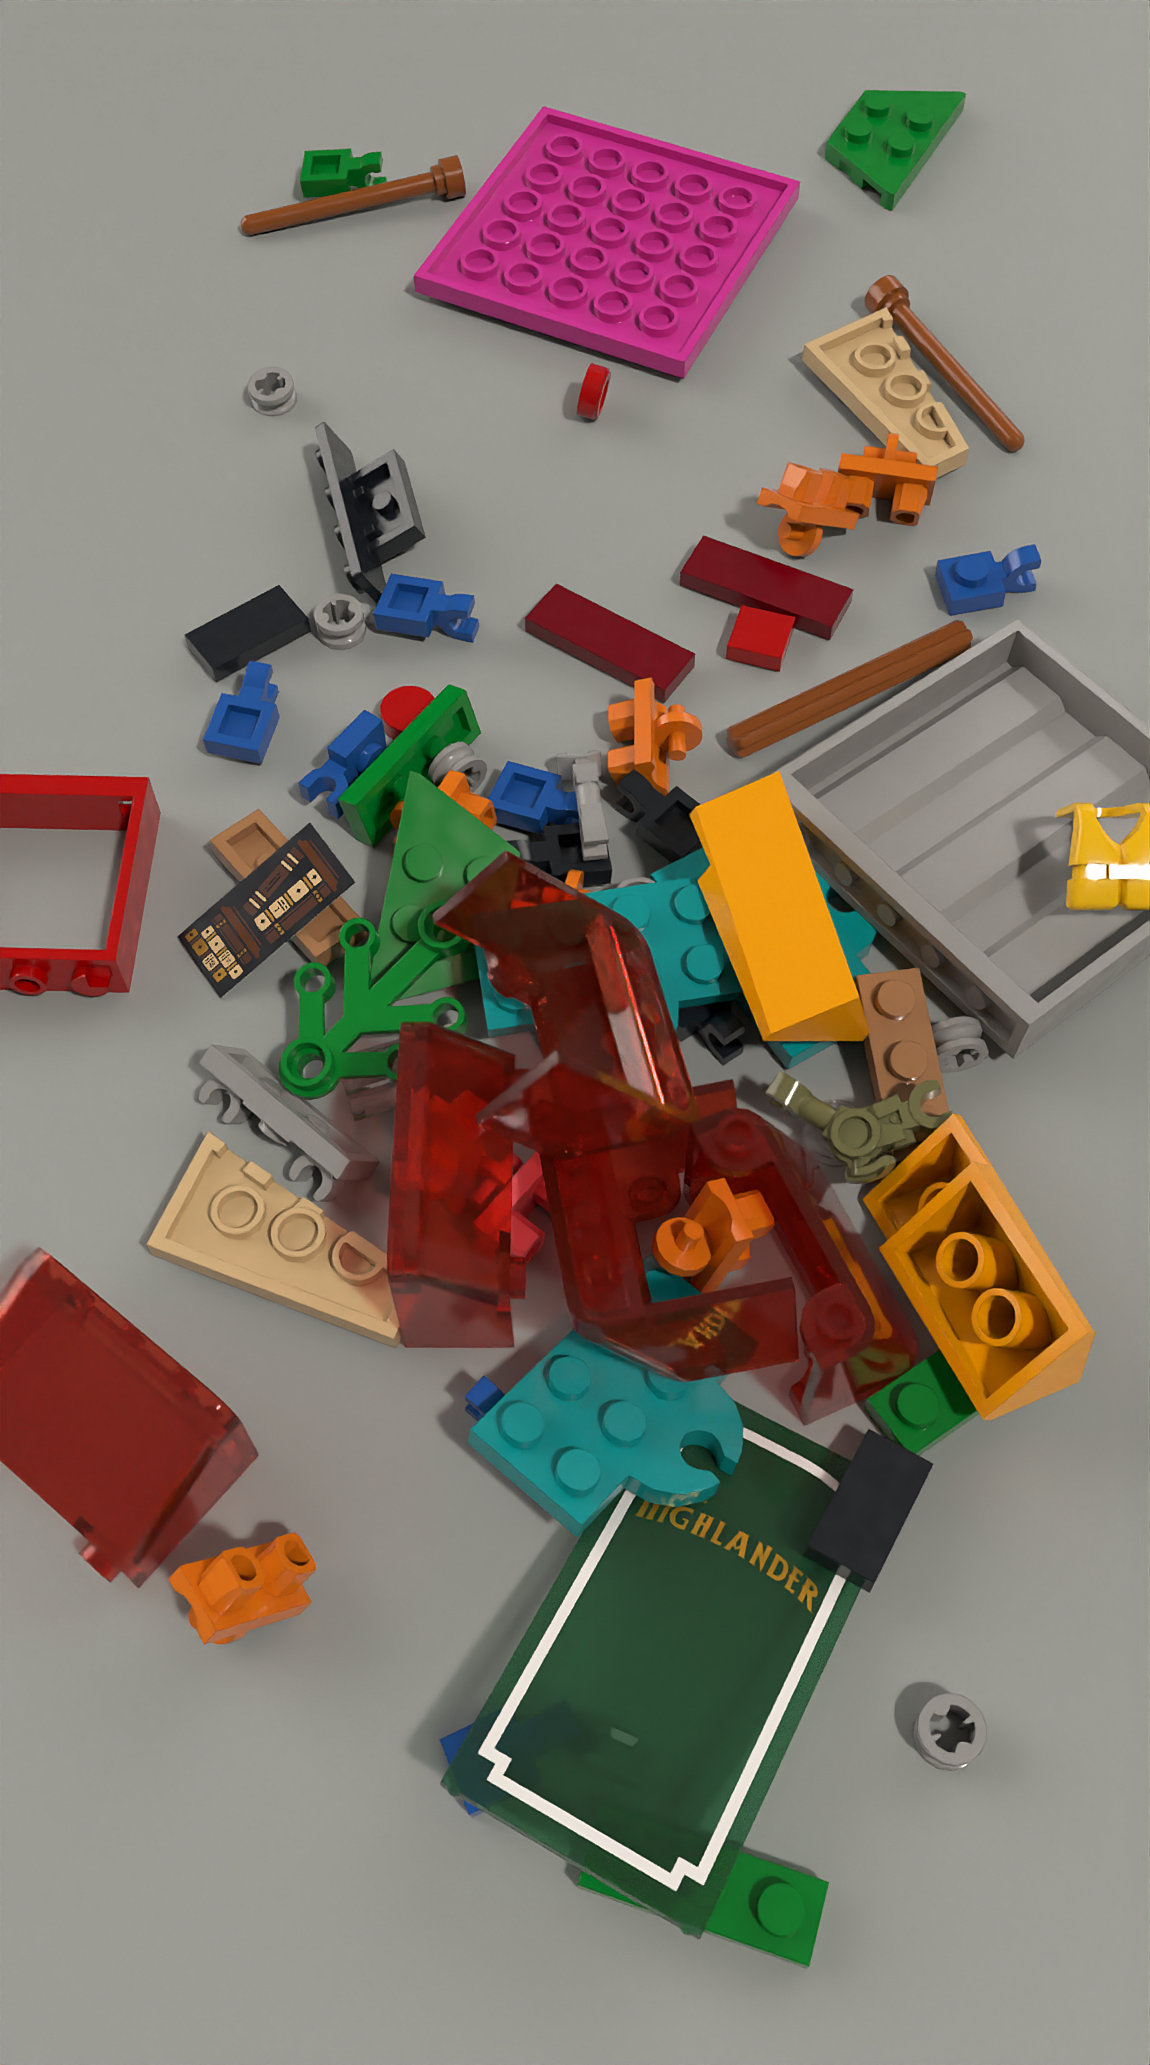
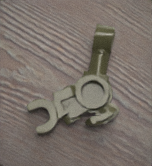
(864, 1133)

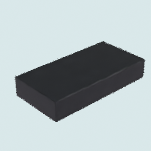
(247, 633)
(868, 1510)

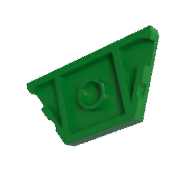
(892, 138)
(432, 860)

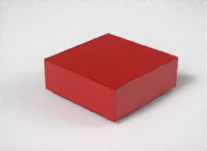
(760, 638)

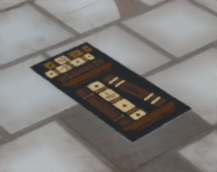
(266, 909)

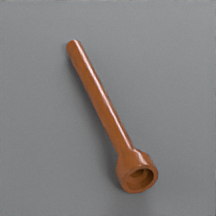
(443, 179)
(892, 294)

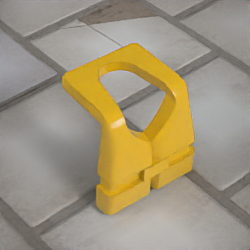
(1106, 871)

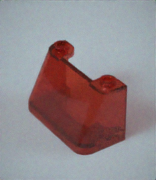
(852, 1321)
(108, 1422)

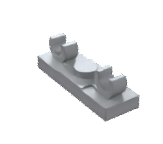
(285, 1120)

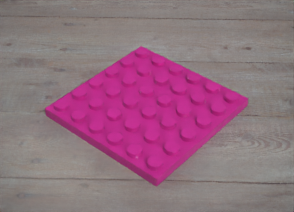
(609, 240)

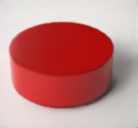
(593, 391)
(402, 707)

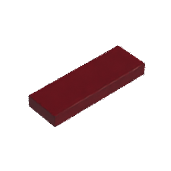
(767, 585)
(609, 641)

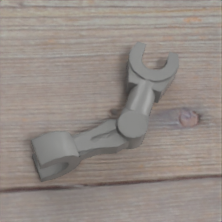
(585, 773)

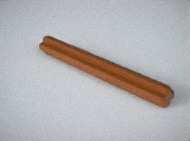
(848, 689)

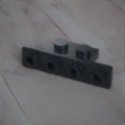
(372, 509)

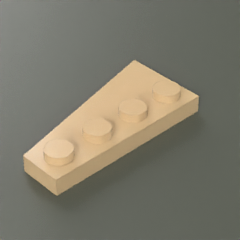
(881, 386)
(267, 1241)

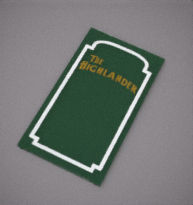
(667, 1678)

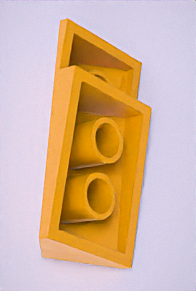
(775, 917)
(979, 1274)

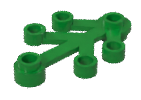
(365, 1009)

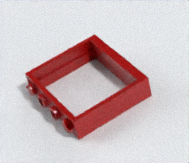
(85, 804)

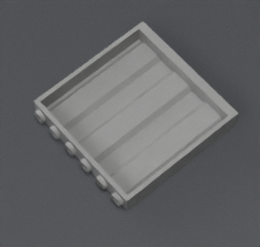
(950, 833)

